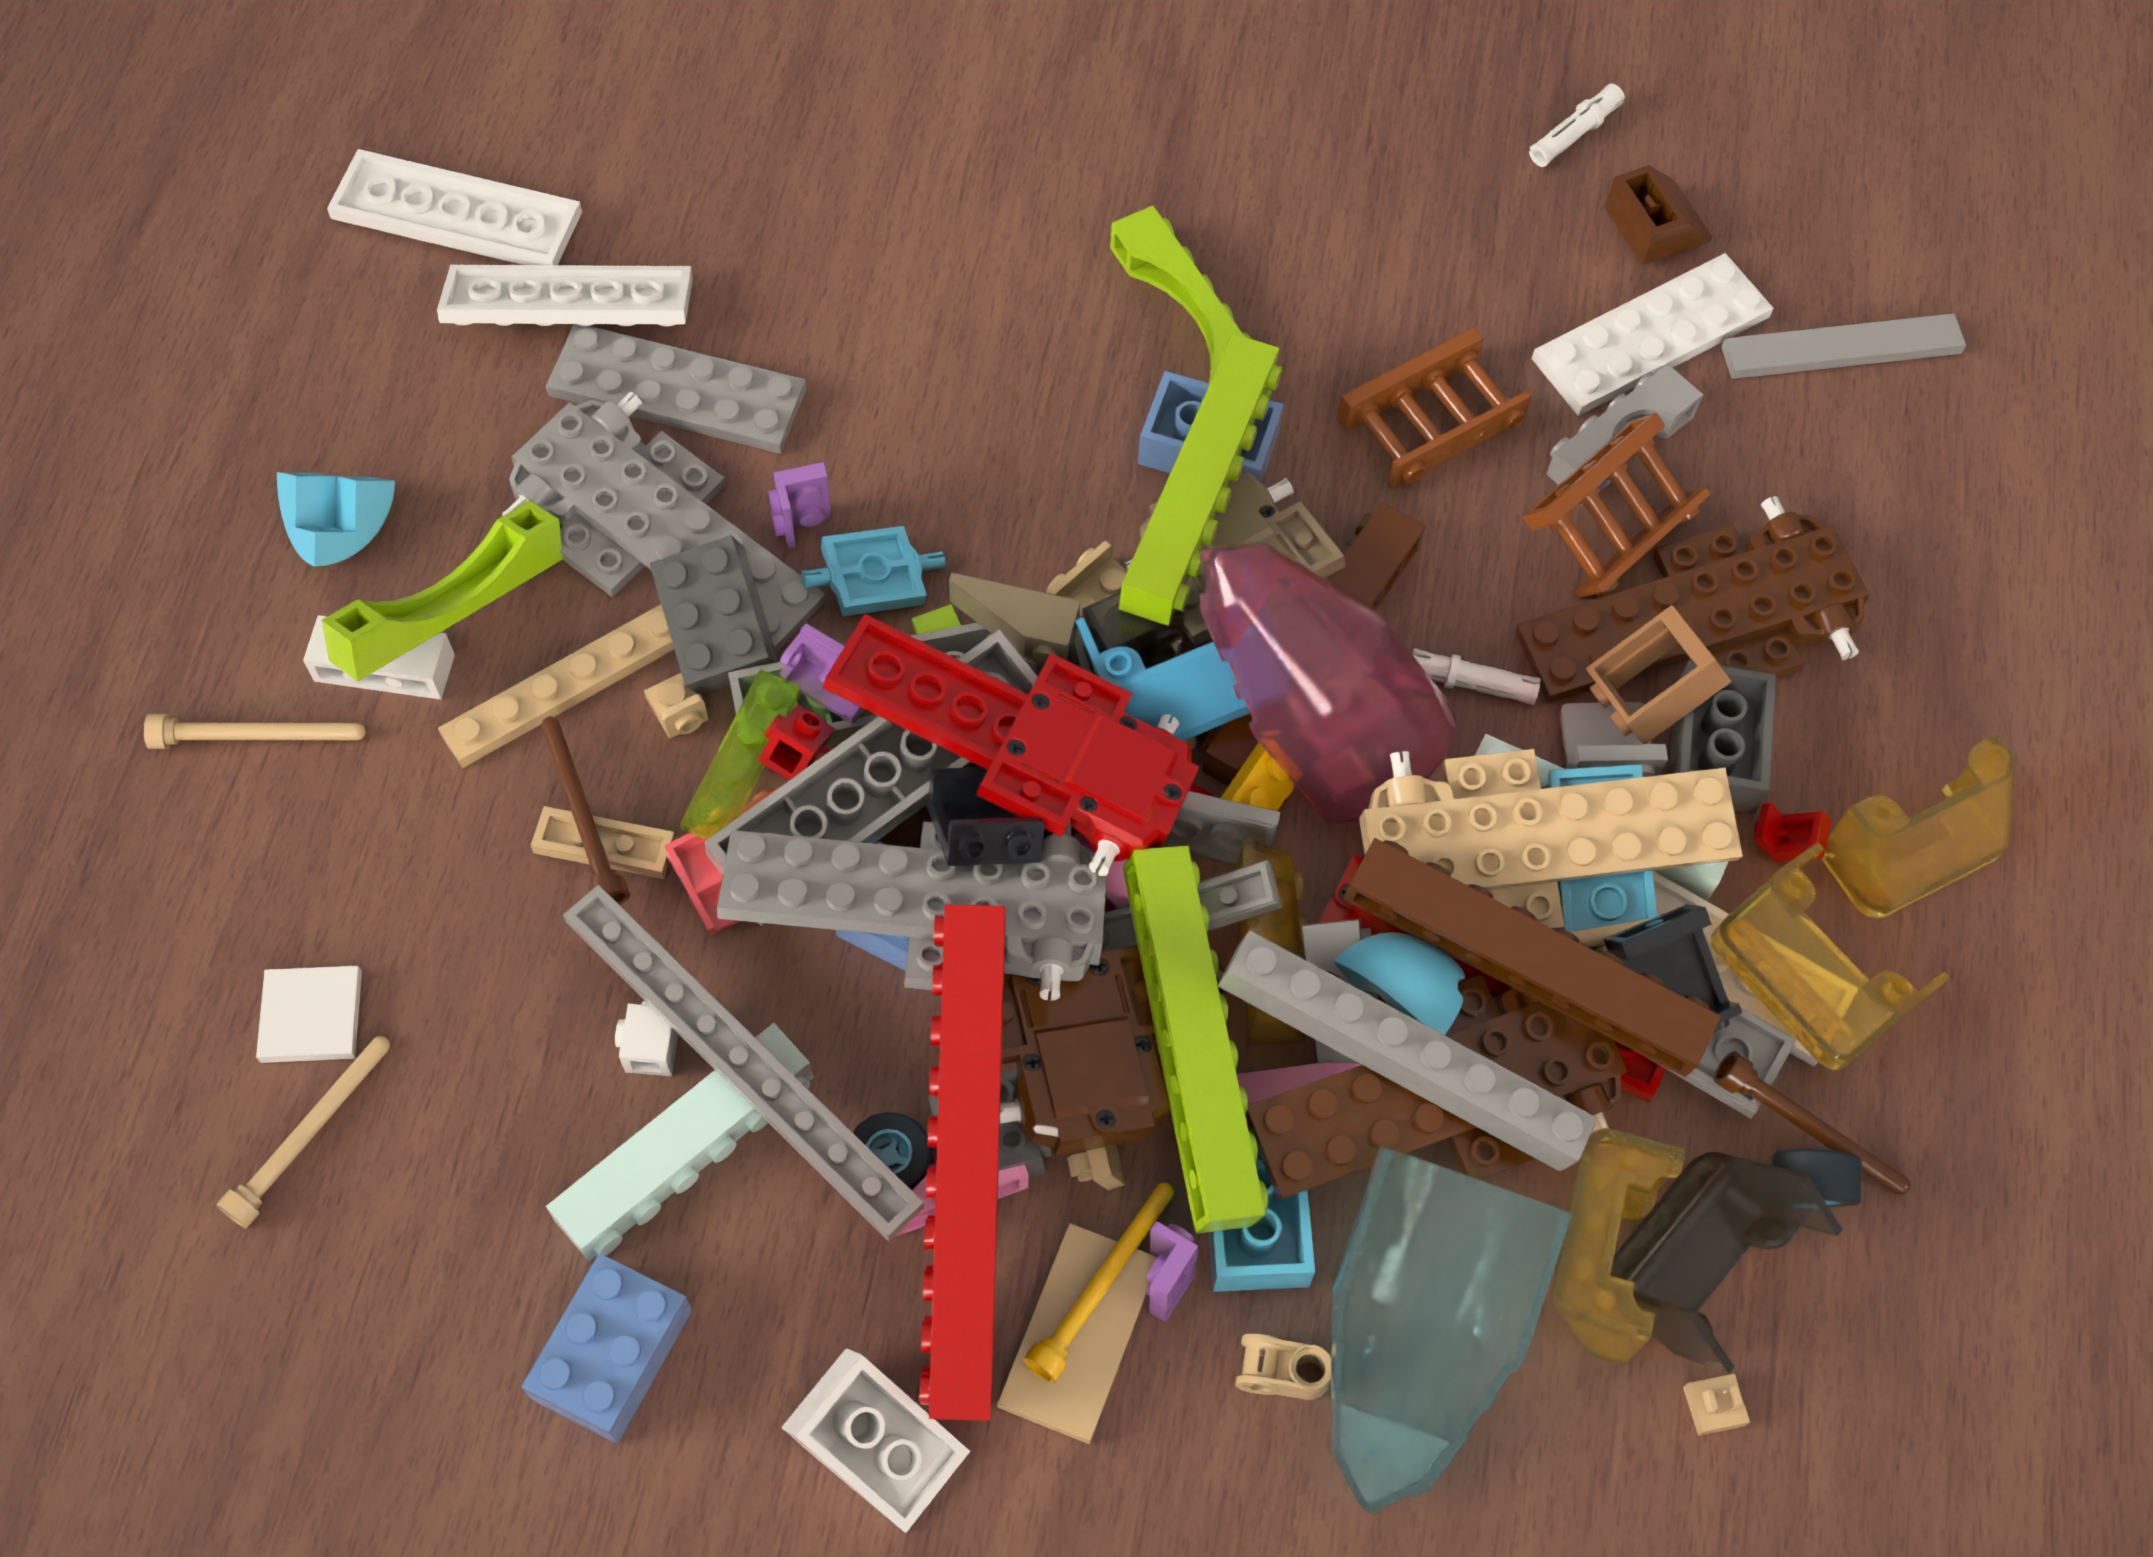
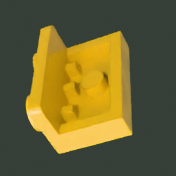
(1260, 782)

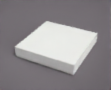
(309, 1014)

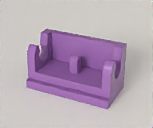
(807, 665)

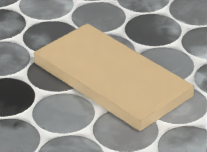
(1095, 1353)

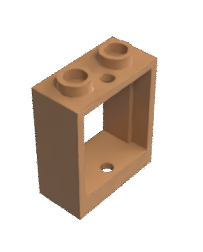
(1641, 651)

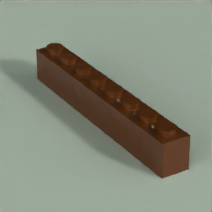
(1373, 565)
(1533, 957)

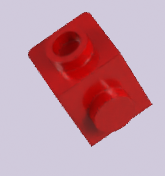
(1790, 834)

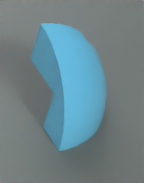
(332, 514)
(1407, 976)

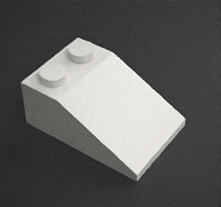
(876, 1439)

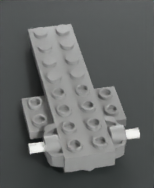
(638, 504)
(898, 890)

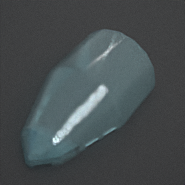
(1429, 1318)

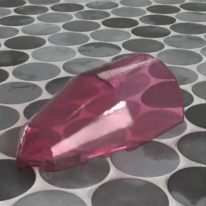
(1321, 678)

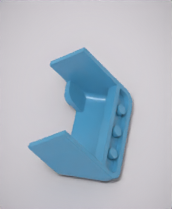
(1188, 687)

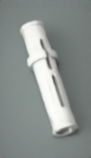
(1587, 117)
(1482, 678)

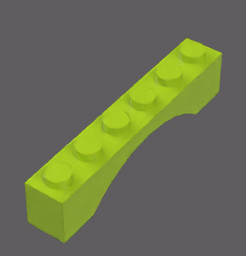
(1152, 254)
(376, 633)

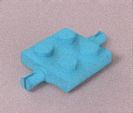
(873, 570)

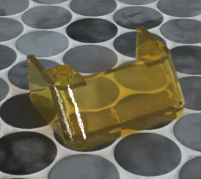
(1807, 976)

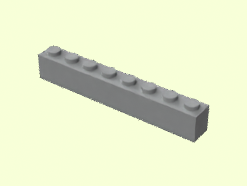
(1407, 1052)

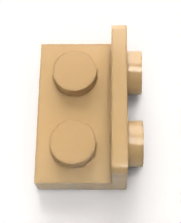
(1092, 578)

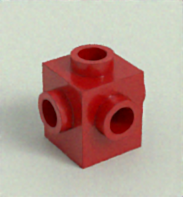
(795, 742)

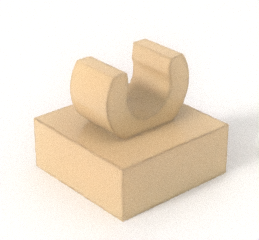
(1100, 1165)
(1716, 1404)

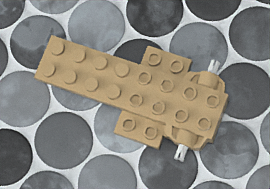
(1519, 840)

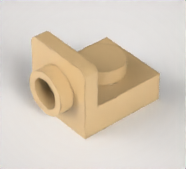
(676, 706)

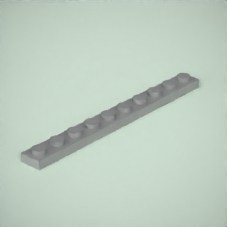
(745, 1063)

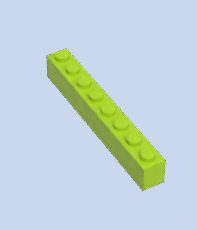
(1200, 481)
(1194, 1040)

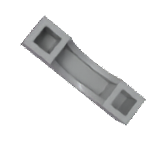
(1659, 393)

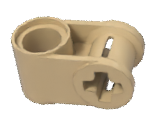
(1280, 1366)

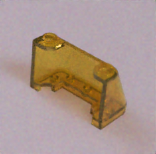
(1896, 860)
(1612, 1184)

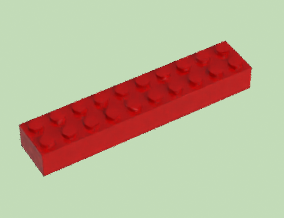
(967, 1166)

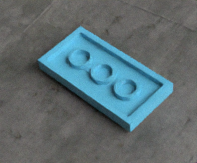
(1606, 898)

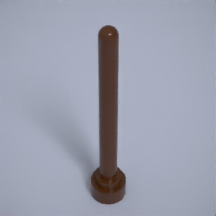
(603, 874)
(1737, 1075)

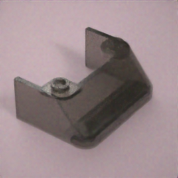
(1702, 1232)

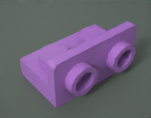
(799, 500)
(1172, 1269)

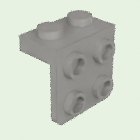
(1596, 741)

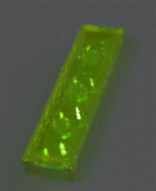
(736, 761)

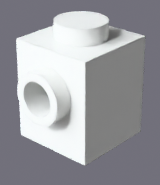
(646, 1041)

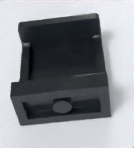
(976, 829)
(1678, 954)

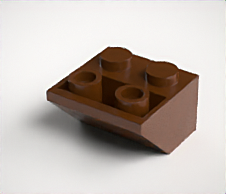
(1654, 215)

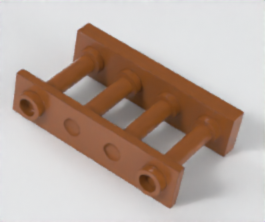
(1429, 373)
(1583, 488)

